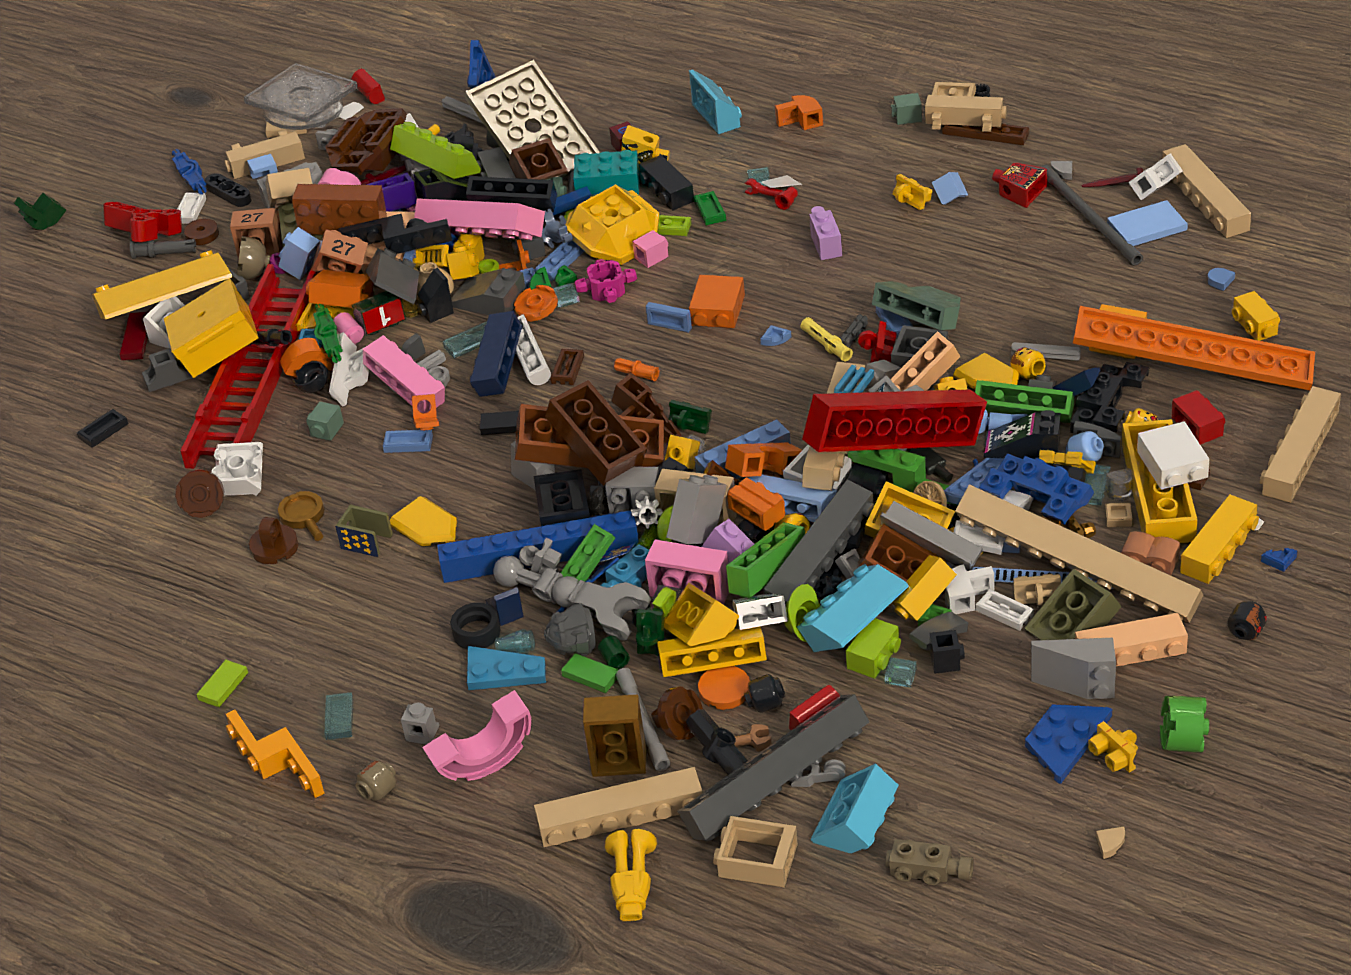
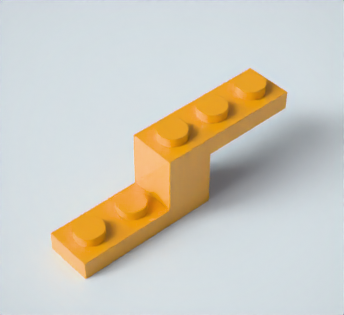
(274, 754)

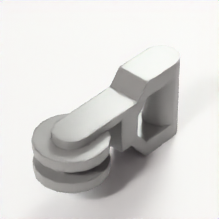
(833, 771)

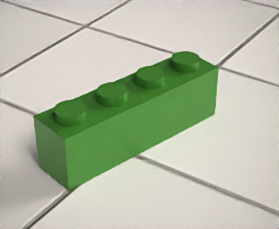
(1024, 399)
(761, 561)

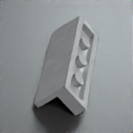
(931, 536)

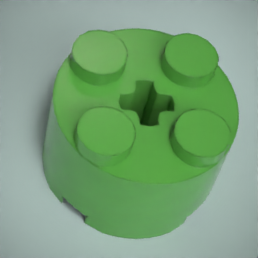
(1183, 723)

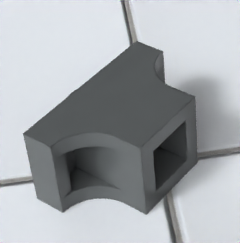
(164, 371)

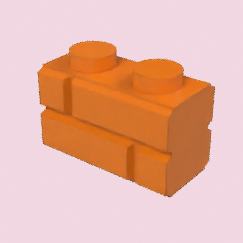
(756, 503)

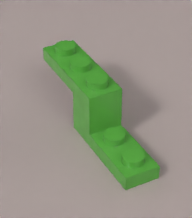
(906, 467)

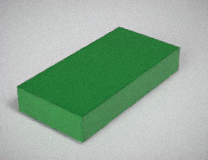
(709, 208)

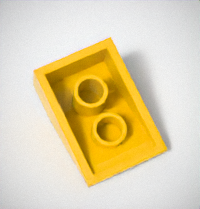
(933, 511)

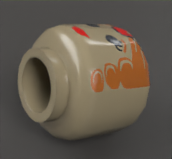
(376, 780)

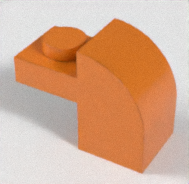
(802, 110)
(302, 352)

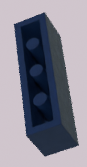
(496, 354)

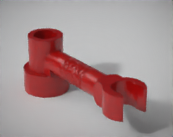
(783, 199)

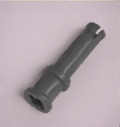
(152, 248)

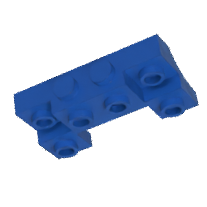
(1042, 482)

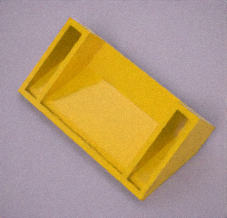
(160, 285)

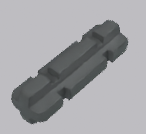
(854, 330)

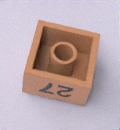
(257, 224)
(339, 253)

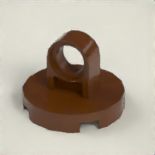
(200, 493)
(273, 541)
(673, 711)

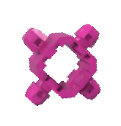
(611, 280)

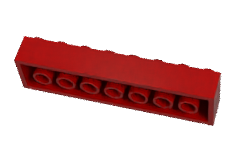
(893, 420)

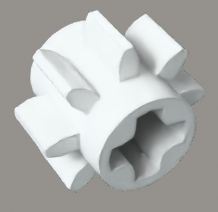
(641, 509)

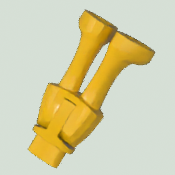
(632, 886)

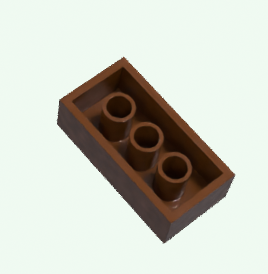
(595, 432)

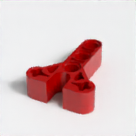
(142, 222)

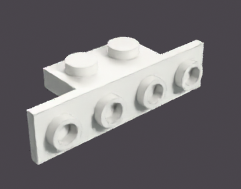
(348, 372)

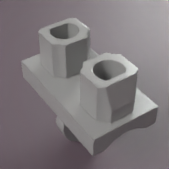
(540, 558)

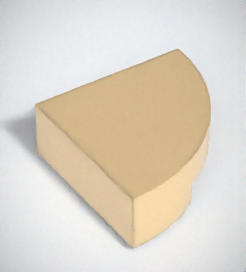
(1110, 840)

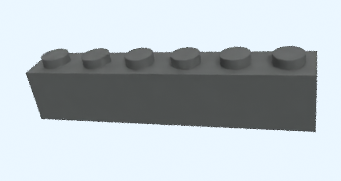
(823, 540)

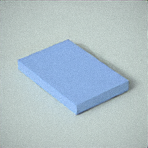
(1148, 223)

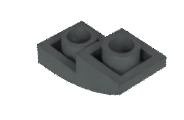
(1111, 440)
(943, 622)

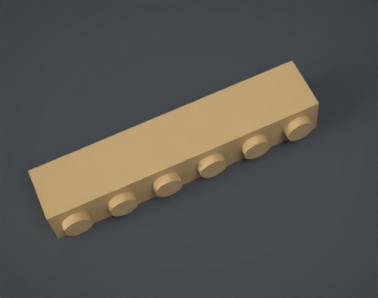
(1209, 193)
(1300, 444)
(616, 807)

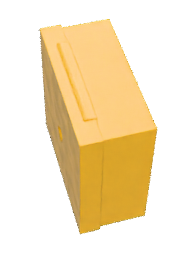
(210, 328)

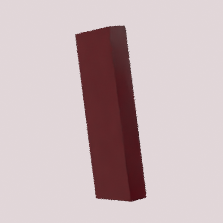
(135, 337)

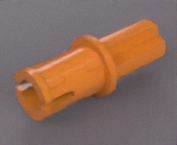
(637, 368)

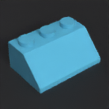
(713, 103)
(856, 810)

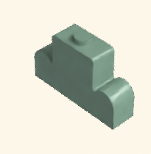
(918, 303)

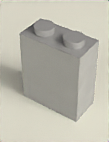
(696, 509)

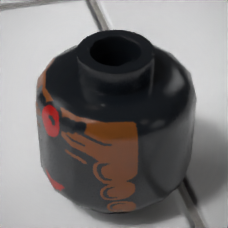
(1247, 620)

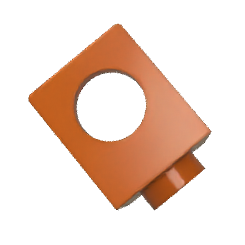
(523, 256)
(426, 420)

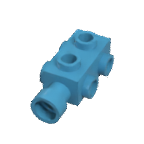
(628, 569)

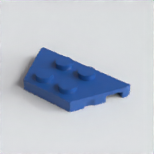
(480, 68)
(1063, 736)

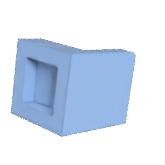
(262, 166)
(949, 187)

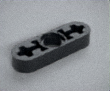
(243, 198)

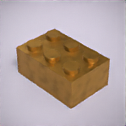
(614, 735)

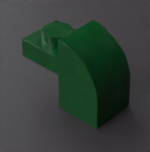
(43, 213)

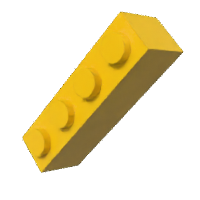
(1219, 539)
(735, 649)

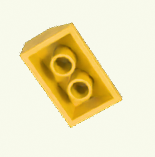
(699, 617)

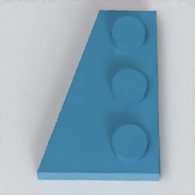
(503, 669)

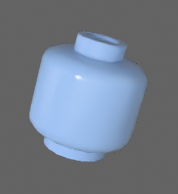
(1087, 444)

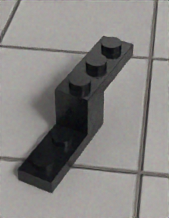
(397, 236)

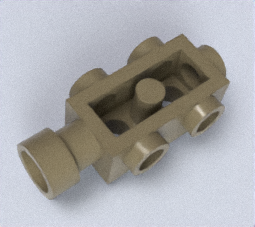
(926, 862)

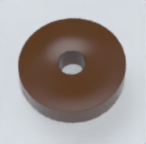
(202, 230)

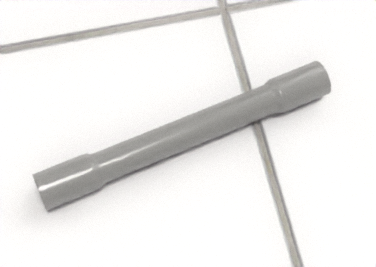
(655, 748)

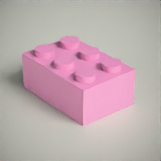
(682, 564)

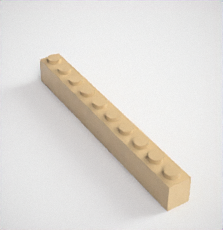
(1075, 551)

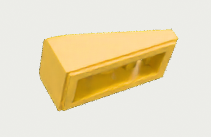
(430, 253)

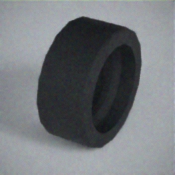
(471, 613)

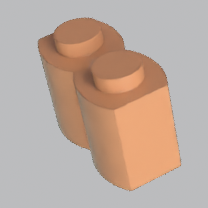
(1153, 551)

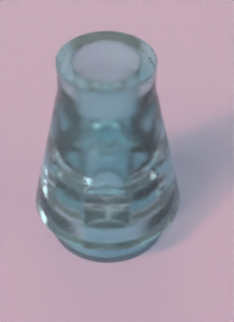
(516, 642)

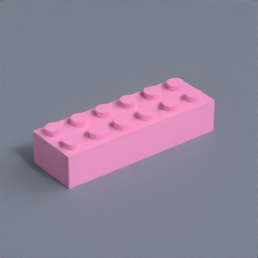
(483, 218)

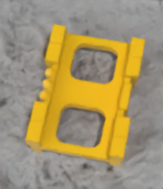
(1071, 459)

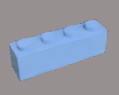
(797, 498)

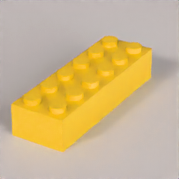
(1159, 511)

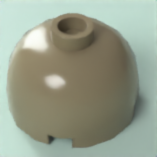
(252, 258)

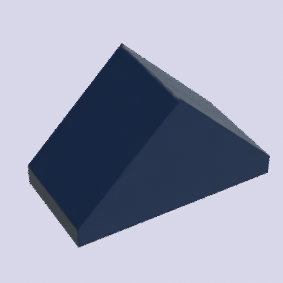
(507, 606)

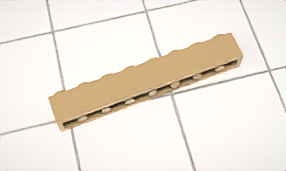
(824, 468)

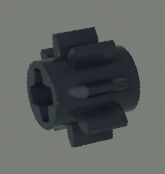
(827, 586)

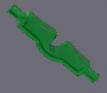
(326, 333)

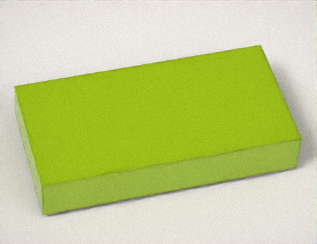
(222, 683)

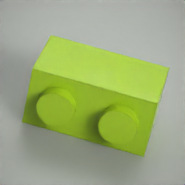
(873, 648)

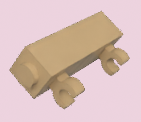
(964, 111)
(284, 150)

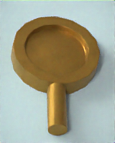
(302, 511)

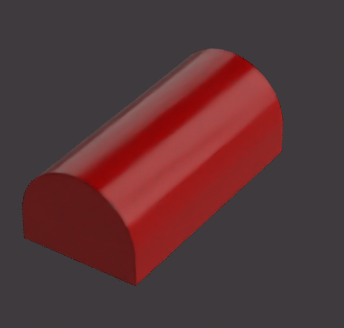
(368, 86)
(812, 706)

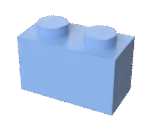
(298, 253)

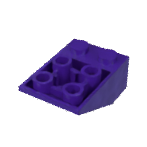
(398, 192)

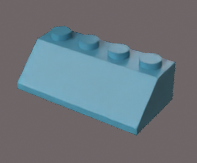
(851, 607)

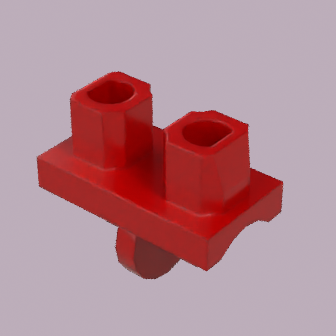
(879, 343)

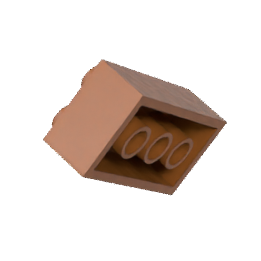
(336, 206)

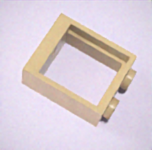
(759, 832)

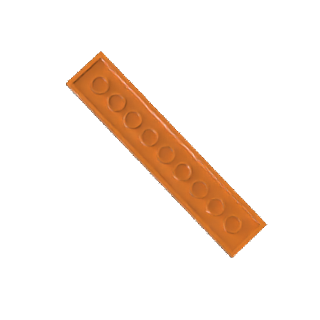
(1194, 348)

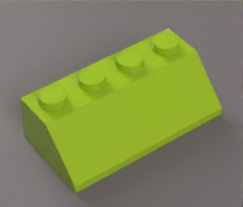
(433, 151)

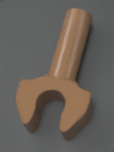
(753, 739)

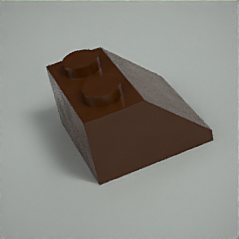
(537, 161)

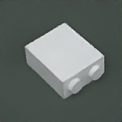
(1173, 455)

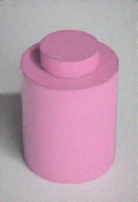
(348, 325)

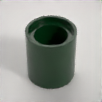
(613, 652)

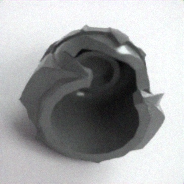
(571, 631)

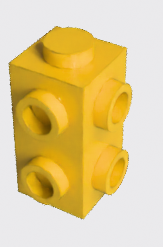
(1255, 316)

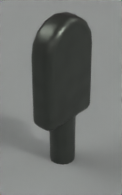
(933, 462)

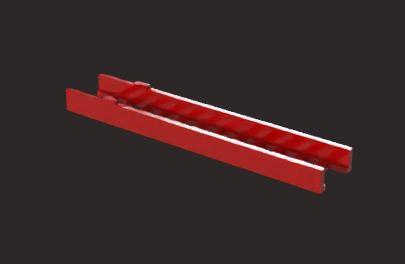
(229, 372)

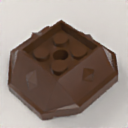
(365, 141)

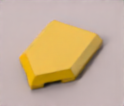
(986, 369)
(425, 522)

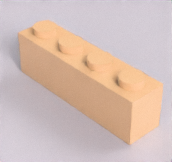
(927, 364)
(1143, 638)

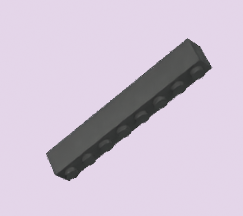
(495, 164)
(773, 767)

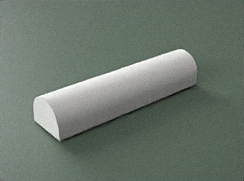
(531, 355)

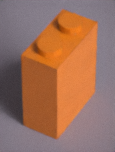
(339, 288)
(717, 301)

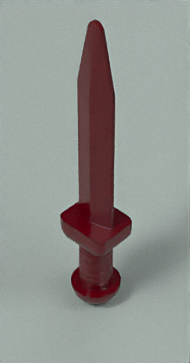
(369, 178)
(1114, 180)

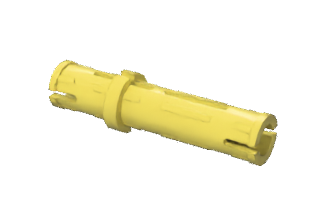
(840, 350)

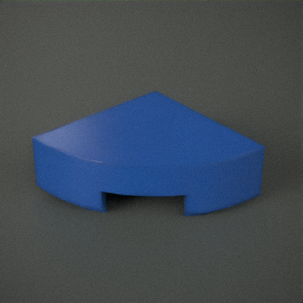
(1279, 559)

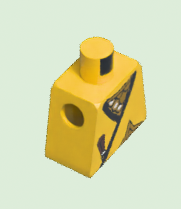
(645, 144)

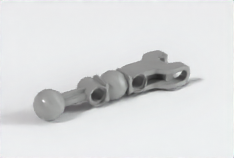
(604, 603)

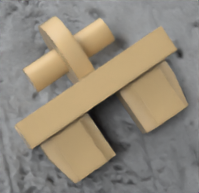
(1036, 588)

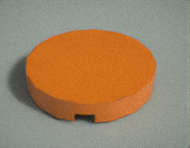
(536, 303)
(723, 687)

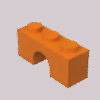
(751, 459)

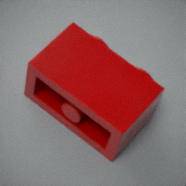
(1199, 415)

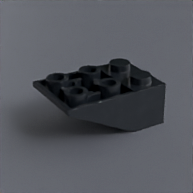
(435, 185)

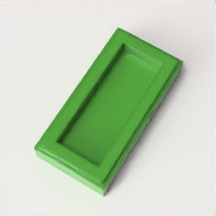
(590, 673)

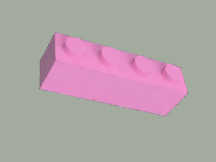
(402, 373)

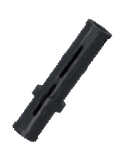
(273, 337)

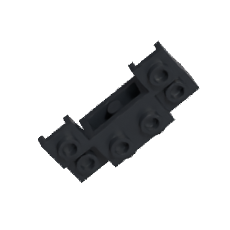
(1099, 402)

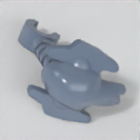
(555, 230)

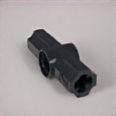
(716, 740)

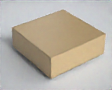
(1118, 515)

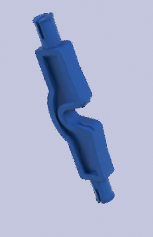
(190, 171)

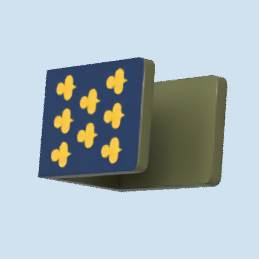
(362, 529)

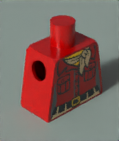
(1021, 183)

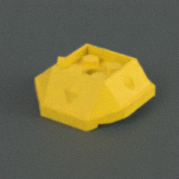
(611, 222)

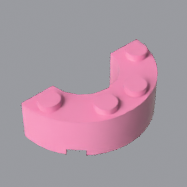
(489, 748)

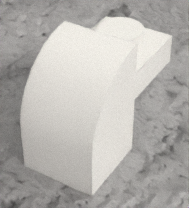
(1155, 177)
(963, 588)

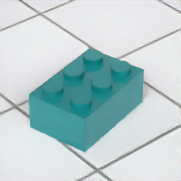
(605, 170)

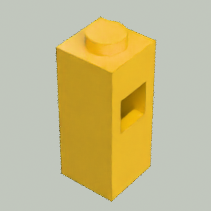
(923, 588)

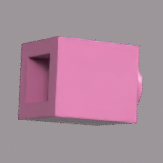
(650, 249)

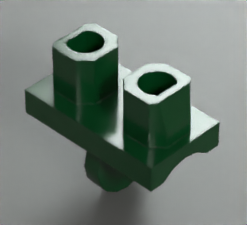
(689, 416)
(649, 630)

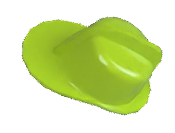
(800, 603)

